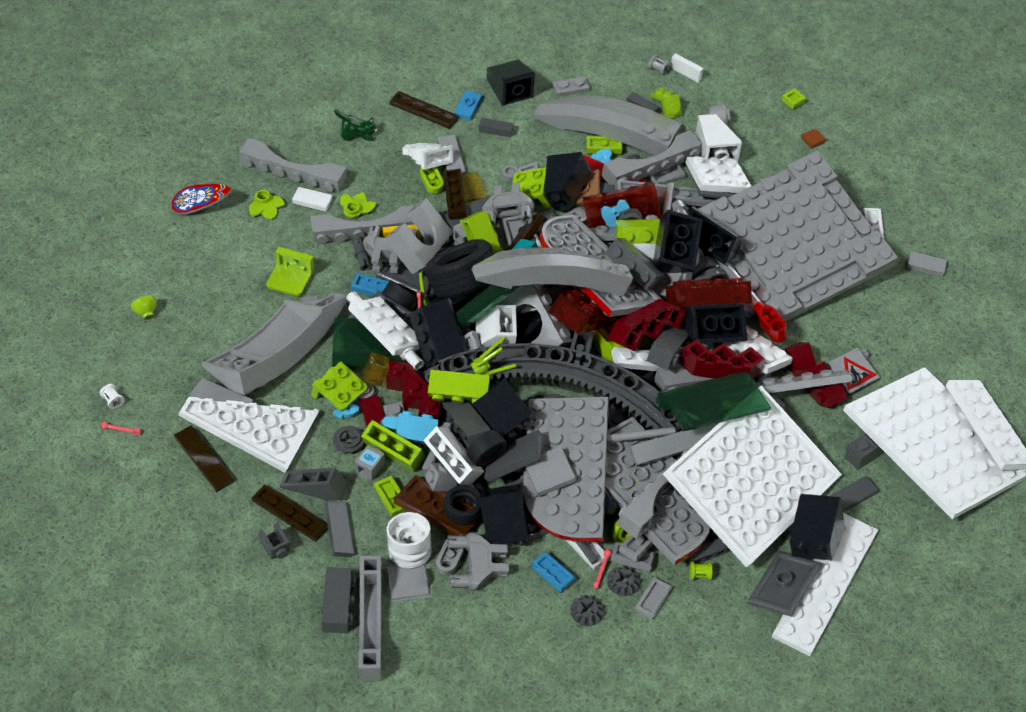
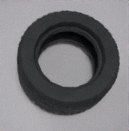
(451, 270)

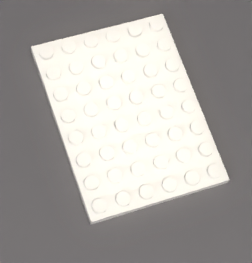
(932, 442)
(750, 478)

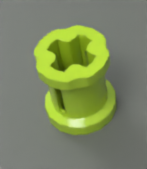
(700, 570)

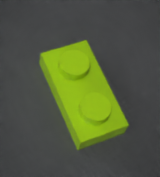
(597, 143)
(387, 491)

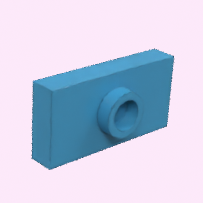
(468, 105)
(367, 284)
(553, 572)

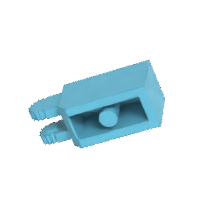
(410, 427)

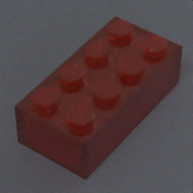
(639, 197)
(709, 292)
(577, 311)

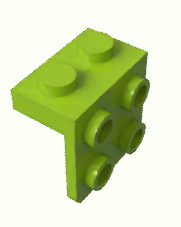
(533, 184)
(291, 272)
(339, 386)

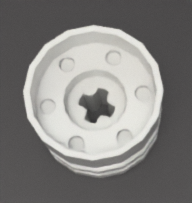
(409, 540)

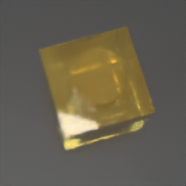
(376, 369)

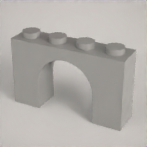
(434, 233)
(552, 331)

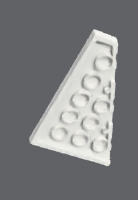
(263, 431)

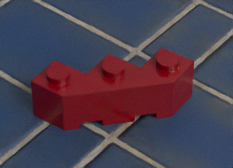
(647, 321)
(720, 361)
(804, 362)
(415, 390)

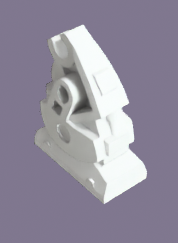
(429, 154)

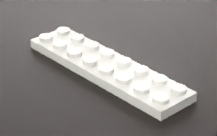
(827, 589)

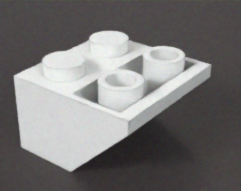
(497, 323)

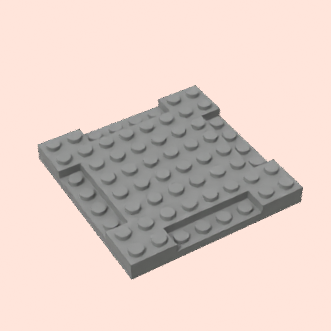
(801, 237)

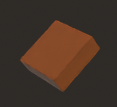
(813, 138)

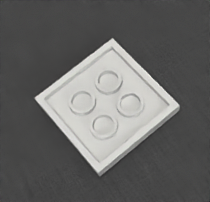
(717, 174)

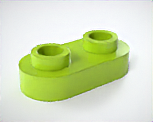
(432, 182)

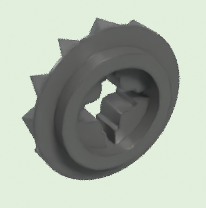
(353, 433)
(621, 588)
(587, 618)

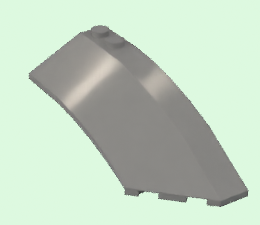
(613, 120)
(553, 266)
(277, 343)

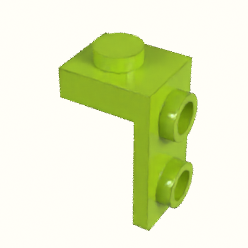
(670, 102)

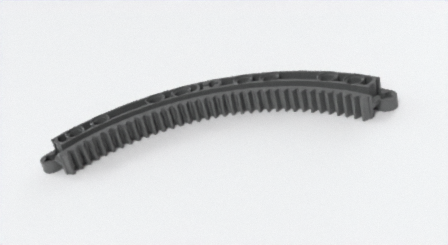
(637, 400)

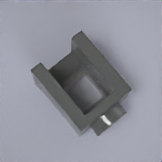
(275, 543)

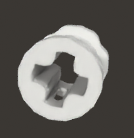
(112, 396)

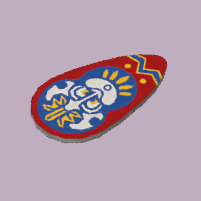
(199, 197)

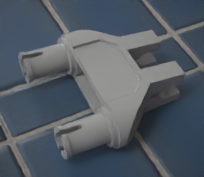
(509, 204)
(380, 250)
(480, 560)

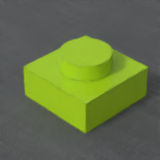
(793, 99)

